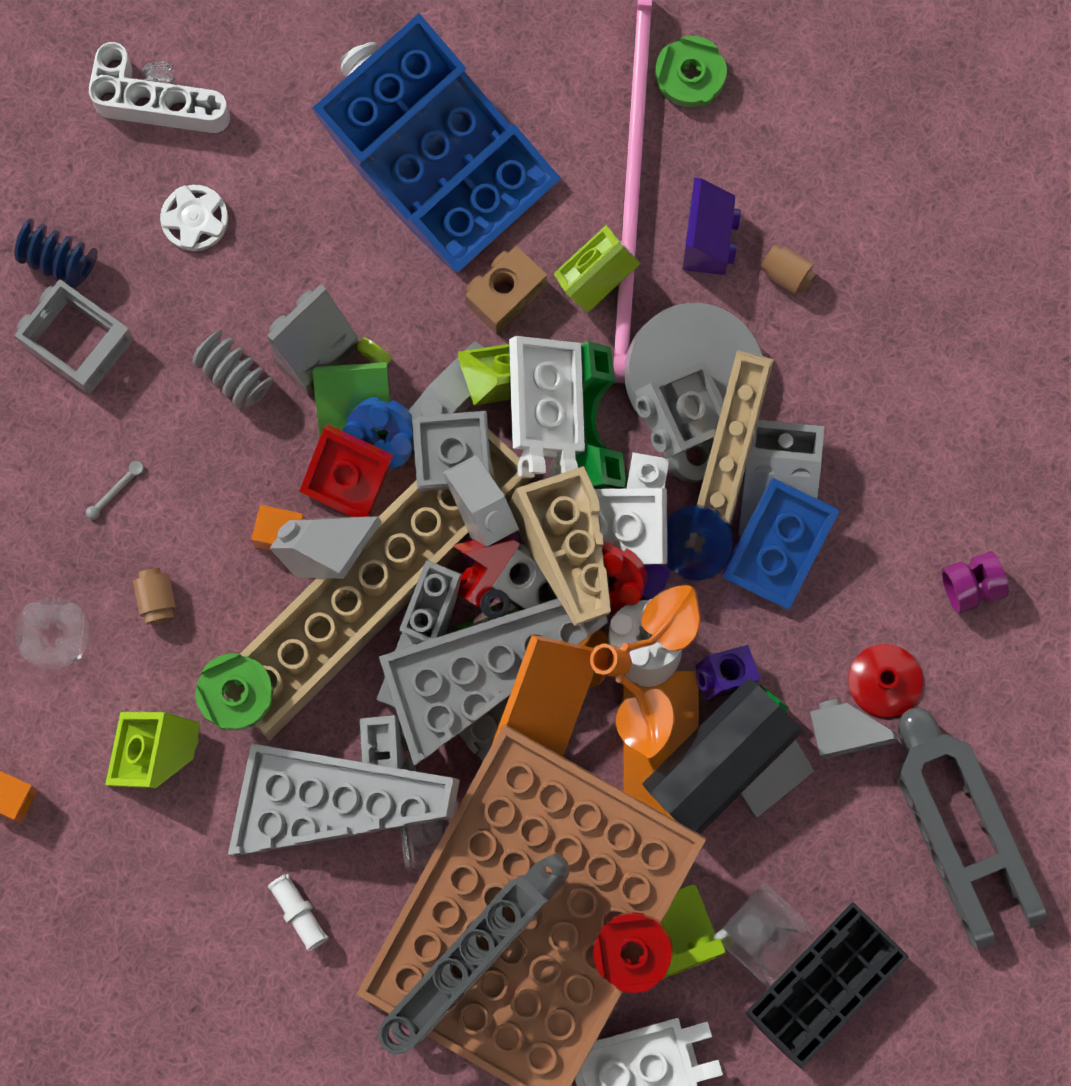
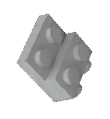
(681, 409)

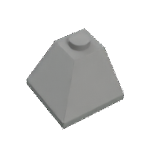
(323, 545)

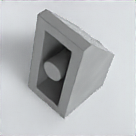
(480, 502)
(846, 730)

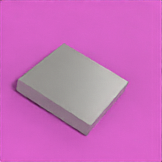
(445, 442)

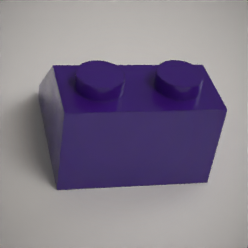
(710, 228)

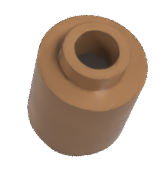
(788, 269)
(154, 596)

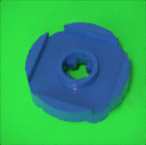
(387, 416)

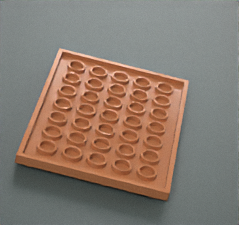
(543, 997)

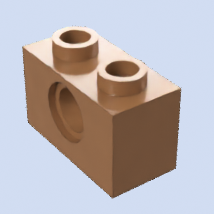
(499, 309)

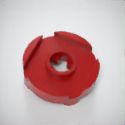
(629, 573)
(620, 970)

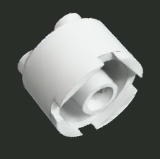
(650, 664)

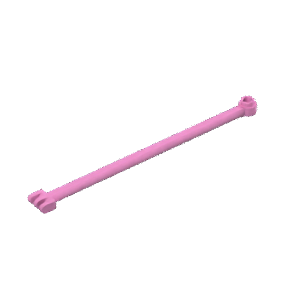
(632, 186)

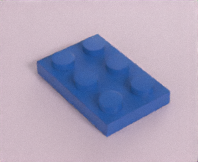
(780, 543)

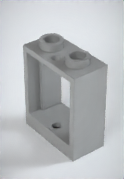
(99, 360)

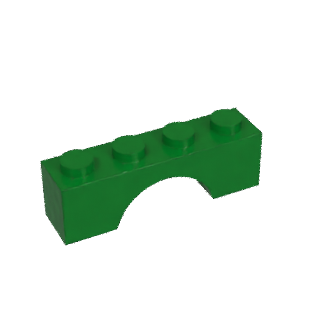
(601, 463)

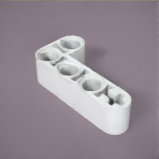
(161, 97)

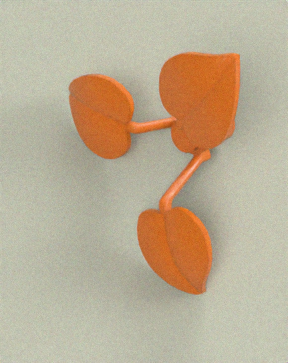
(649, 718)

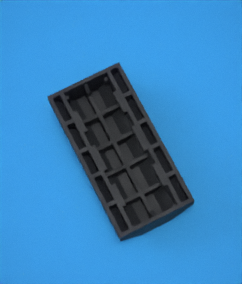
(722, 757)
(826, 985)

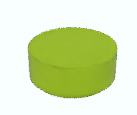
(372, 351)

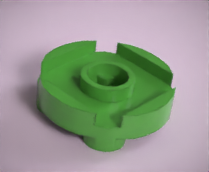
(680, 55)
(254, 701)

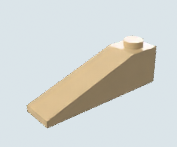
(564, 537)

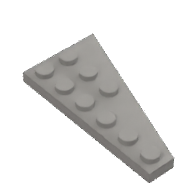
(465, 674)
(316, 798)

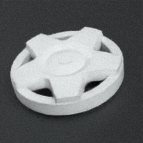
(194, 217)

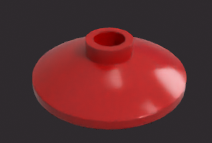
(872, 693)

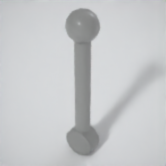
(135, 469)

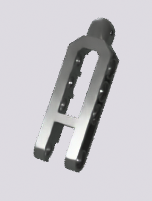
(922, 744)
(440, 988)

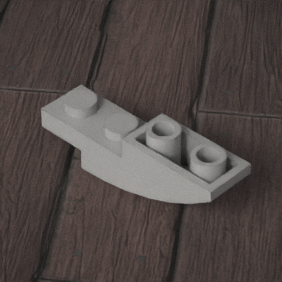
(427, 612)

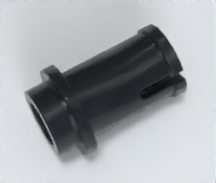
(502, 608)

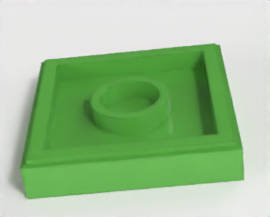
(344, 387)

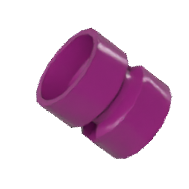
(962, 585)

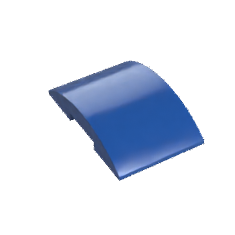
(434, 145)

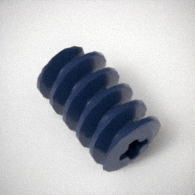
(53, 257)

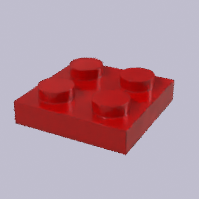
(346, 472)

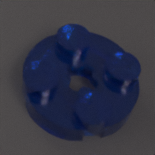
(715, 552)

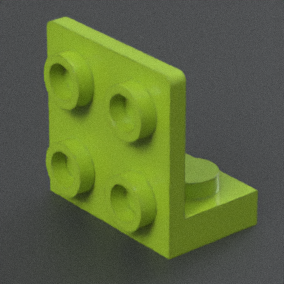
(690, 932)

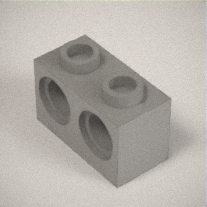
(525, 587)
(385, 743)

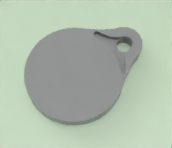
(677, 341)

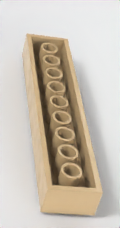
(344, 614)

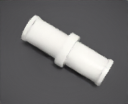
(298, 912)

